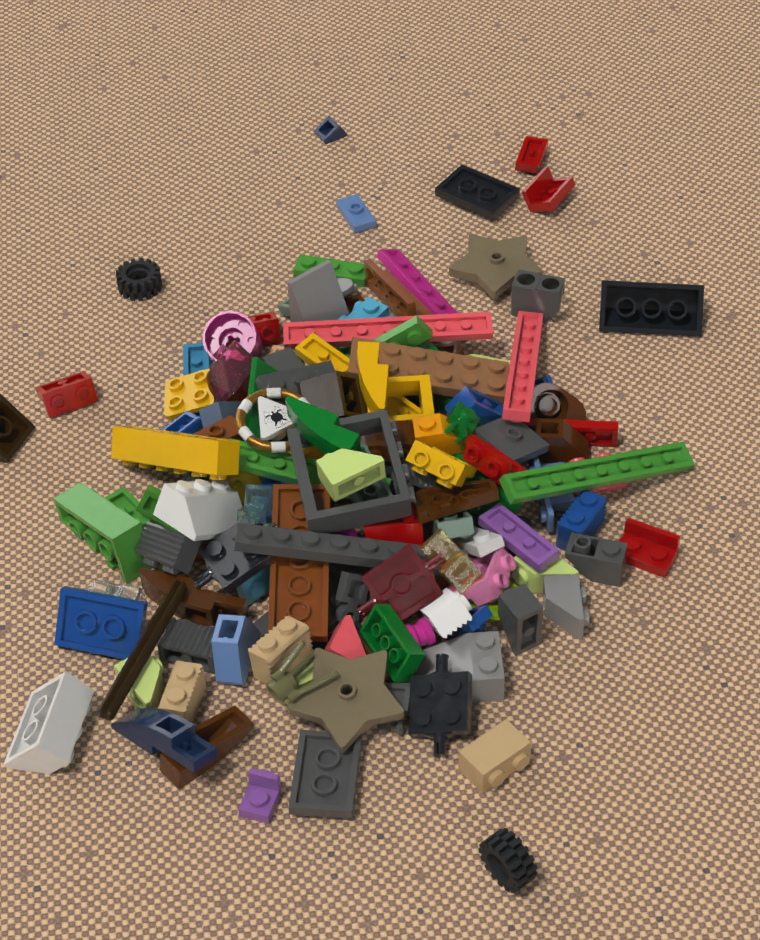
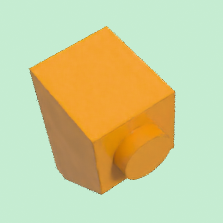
(431, 431)

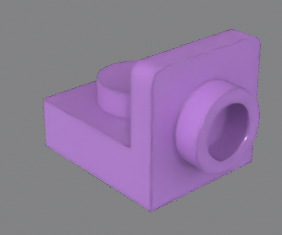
(260, 796)

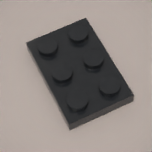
(477, 192)

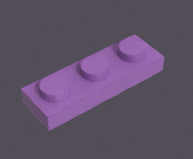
(519, 537)

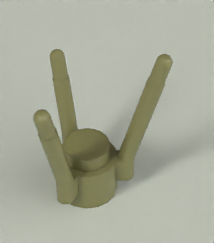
(283, 682)

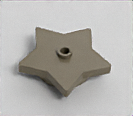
(493, 264)
(351, 700)

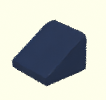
(329, 131)

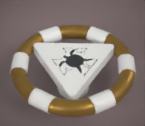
(272, 419)

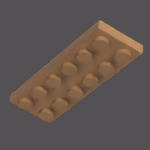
(447, 370)

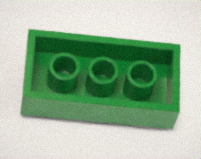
(387, 632)

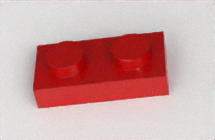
(531, 154)

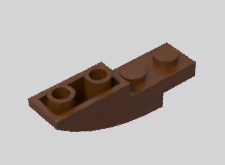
(198, 604)

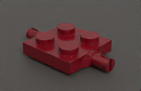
(402, 582)

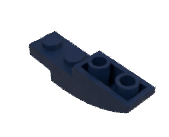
(166, 732)

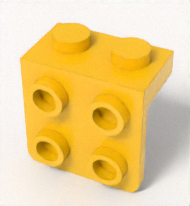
(187, 394)

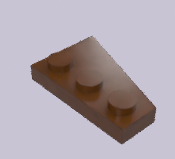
(441, 501)

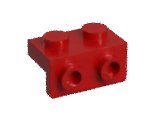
(545, 192)
(489, 459)

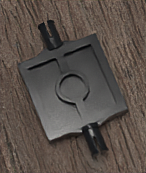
(230, 566)
(440, 705)

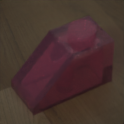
(229, 369)

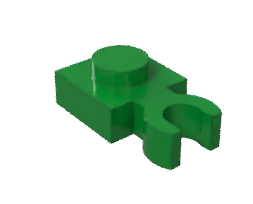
(462, 421)

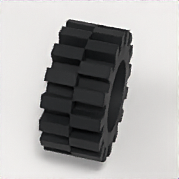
(128, 282)
(508, 860)

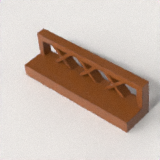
(392, 291)

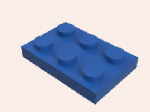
(99, 622)

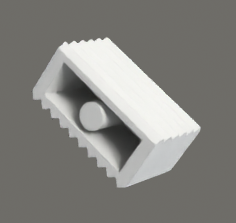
(447, 612)

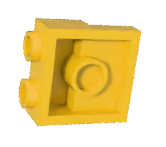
(439, 463)

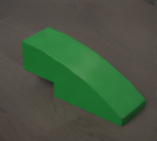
(321, 427)

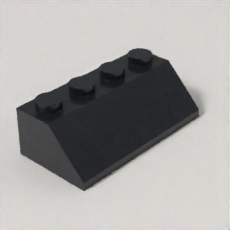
(651, 308)

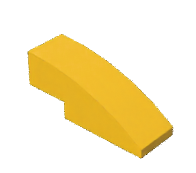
(372, 375)

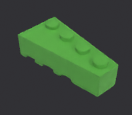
(103, 528)

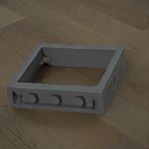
(362, 512)

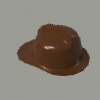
(555, 403)

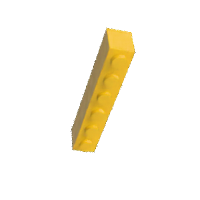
(176, 450)

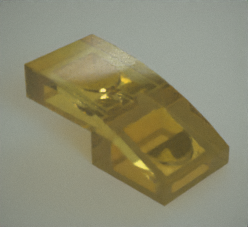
(459, 568)

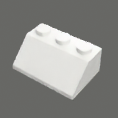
(198, 507)
(50, 726)

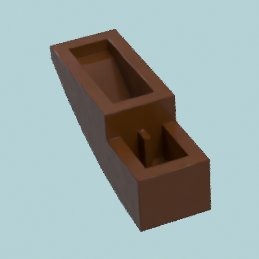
(221, 731)

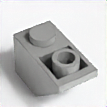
(564, 602)

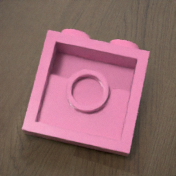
(496, 572)

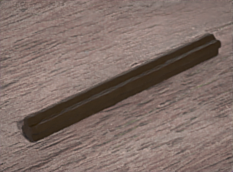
(142, 650)

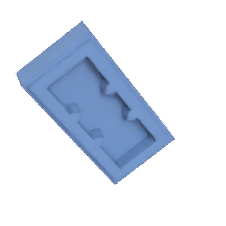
(356, 213)

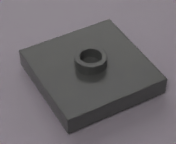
(513, 439)

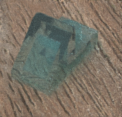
(257, 504)

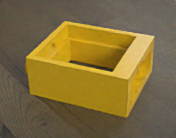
(409, 386)

